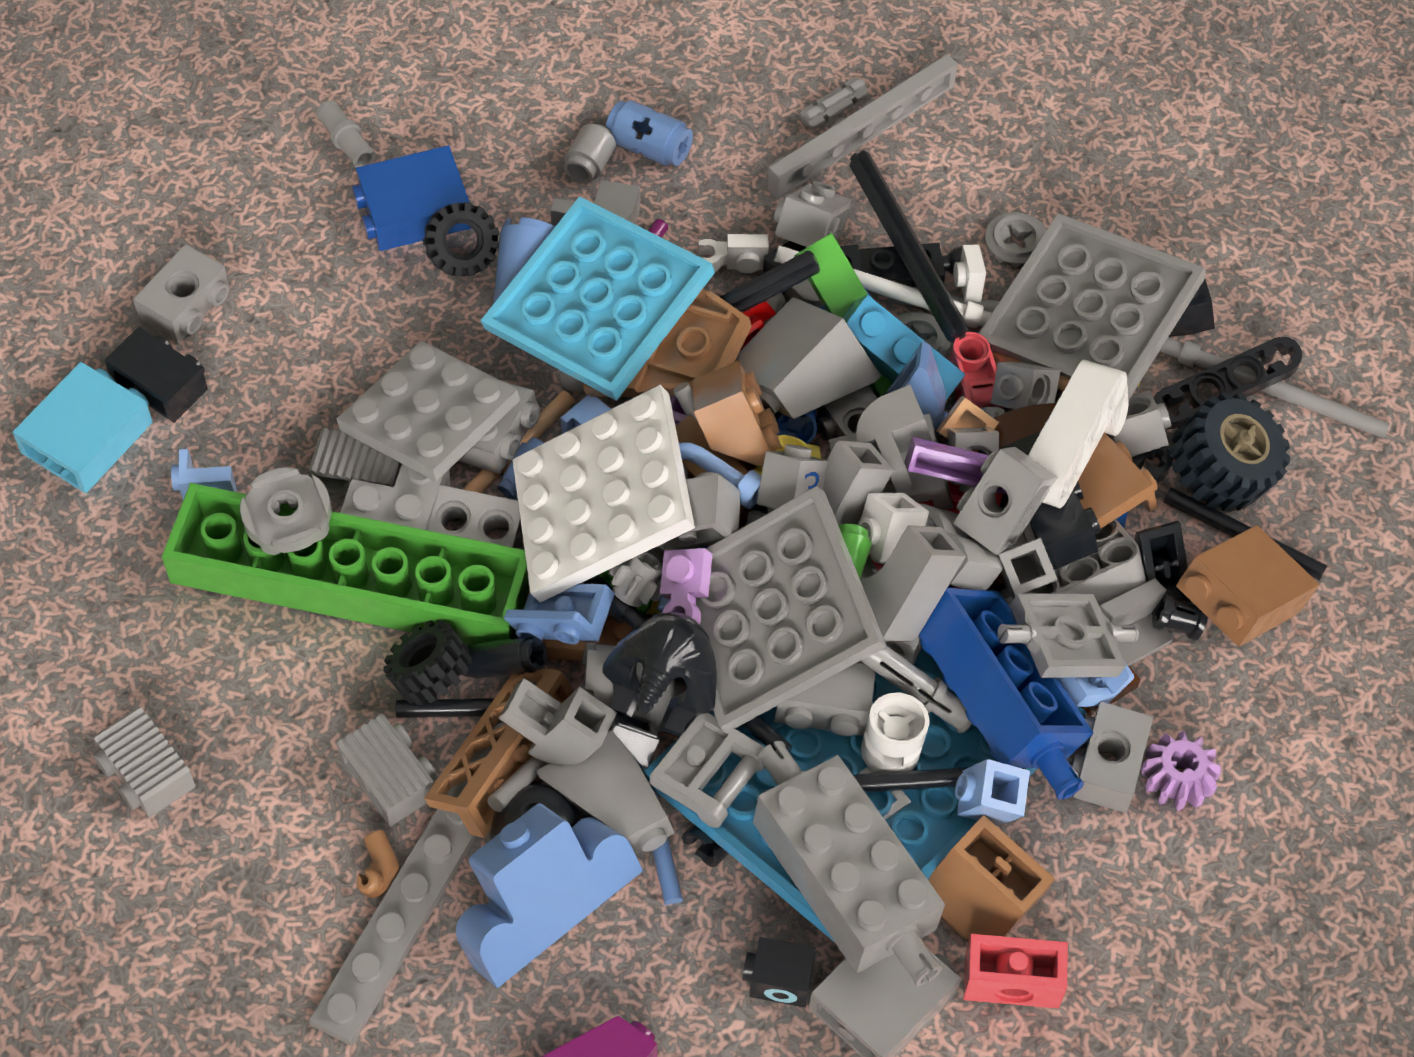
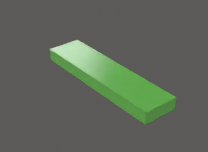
(838, 287)

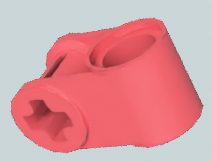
(980, 371)

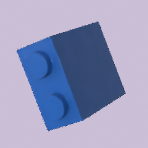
(405, 194)

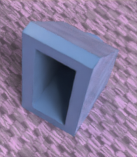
(926, 383)

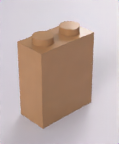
(1247, 585)

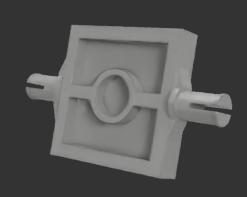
(1067, 635)

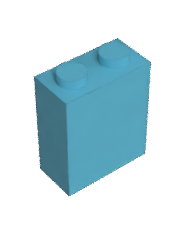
(83, 426)

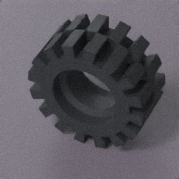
(486, 235)
(427, 662)

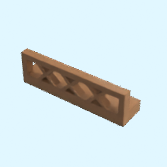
(505, 758)

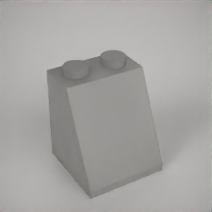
(806, 360)

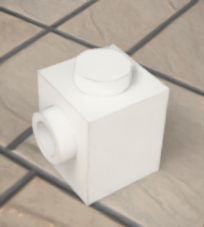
(886, 519)

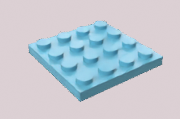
(598, 297)

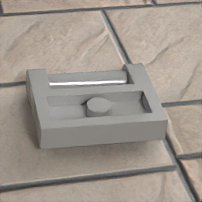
(696, 760)

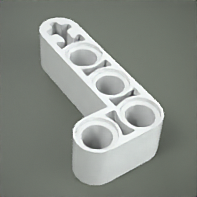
(1088, 407)

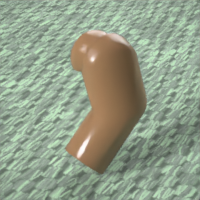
(383, 867)

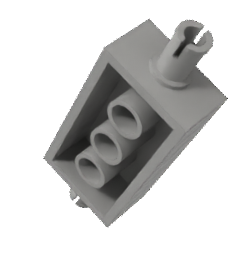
(848, 864)

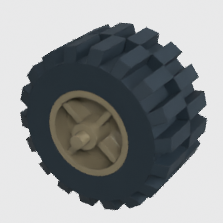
(1229, 452)

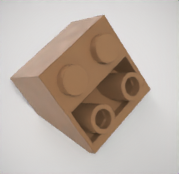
(733, 414)
(988, 882)

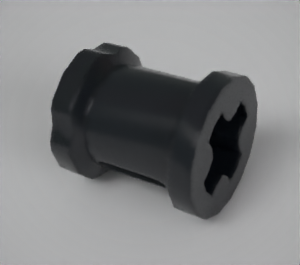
(1179, 616)

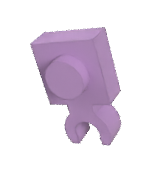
(684, 579)

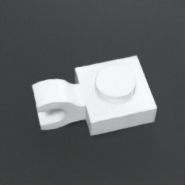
(740, 252)

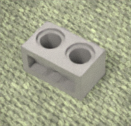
(481, 515)

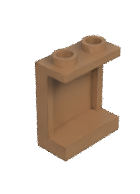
(1114, 483)

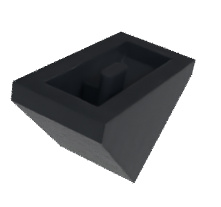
(1164, 555)

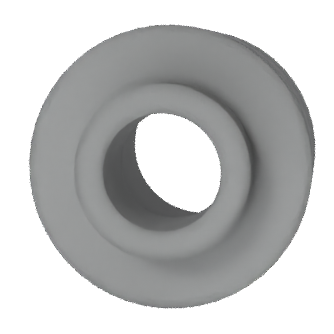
(589, 153)

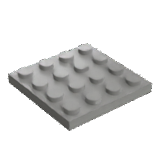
(1092, 301)
(783, 609)

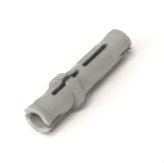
(914, 682)

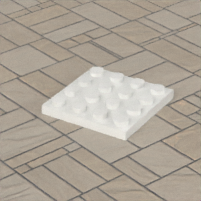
(602, 494)

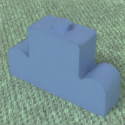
(539, 887)

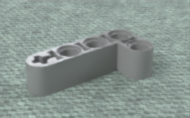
(1105, 573)

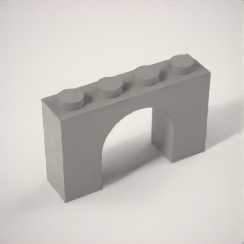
(919, 565)

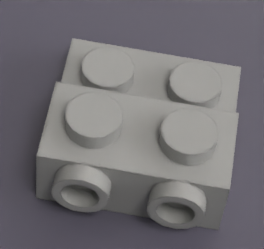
(504, 438)

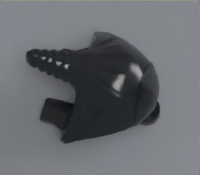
(668, 648)

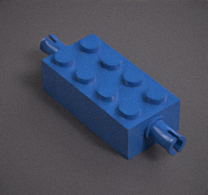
(1018, 712)

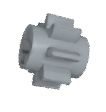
(637, 579)

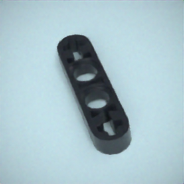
(1222, 376)

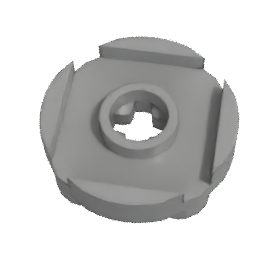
(290, 532)

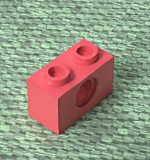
(1015, 971)

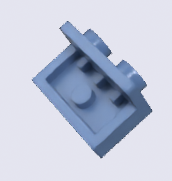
(566, 617)

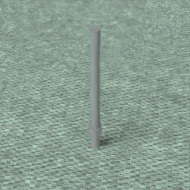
(1191, 354)

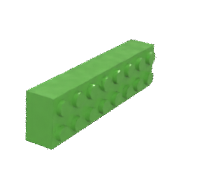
(356, 573)

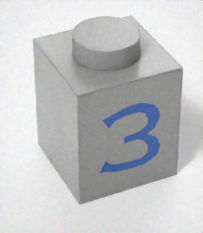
(789, 475)

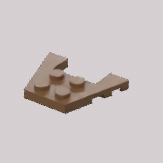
(699, 343)

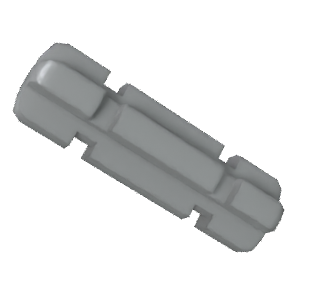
(833, 103)

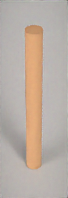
(545, 420)

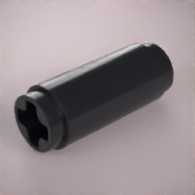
(506, 657)

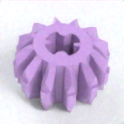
(1163, 774)

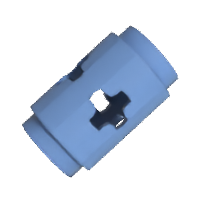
(665, 145)

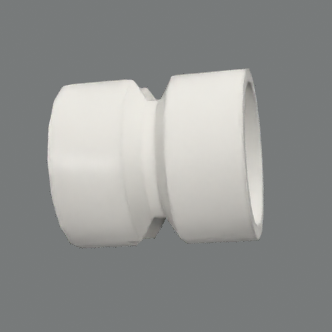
(894, 733)

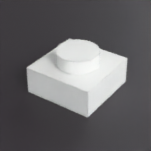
(970, 273)

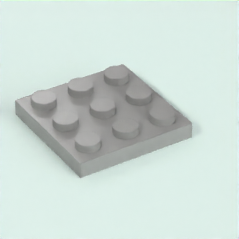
(428, 410)

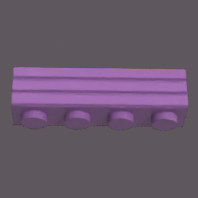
(946, 462)

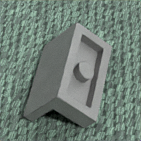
(1136, 608)

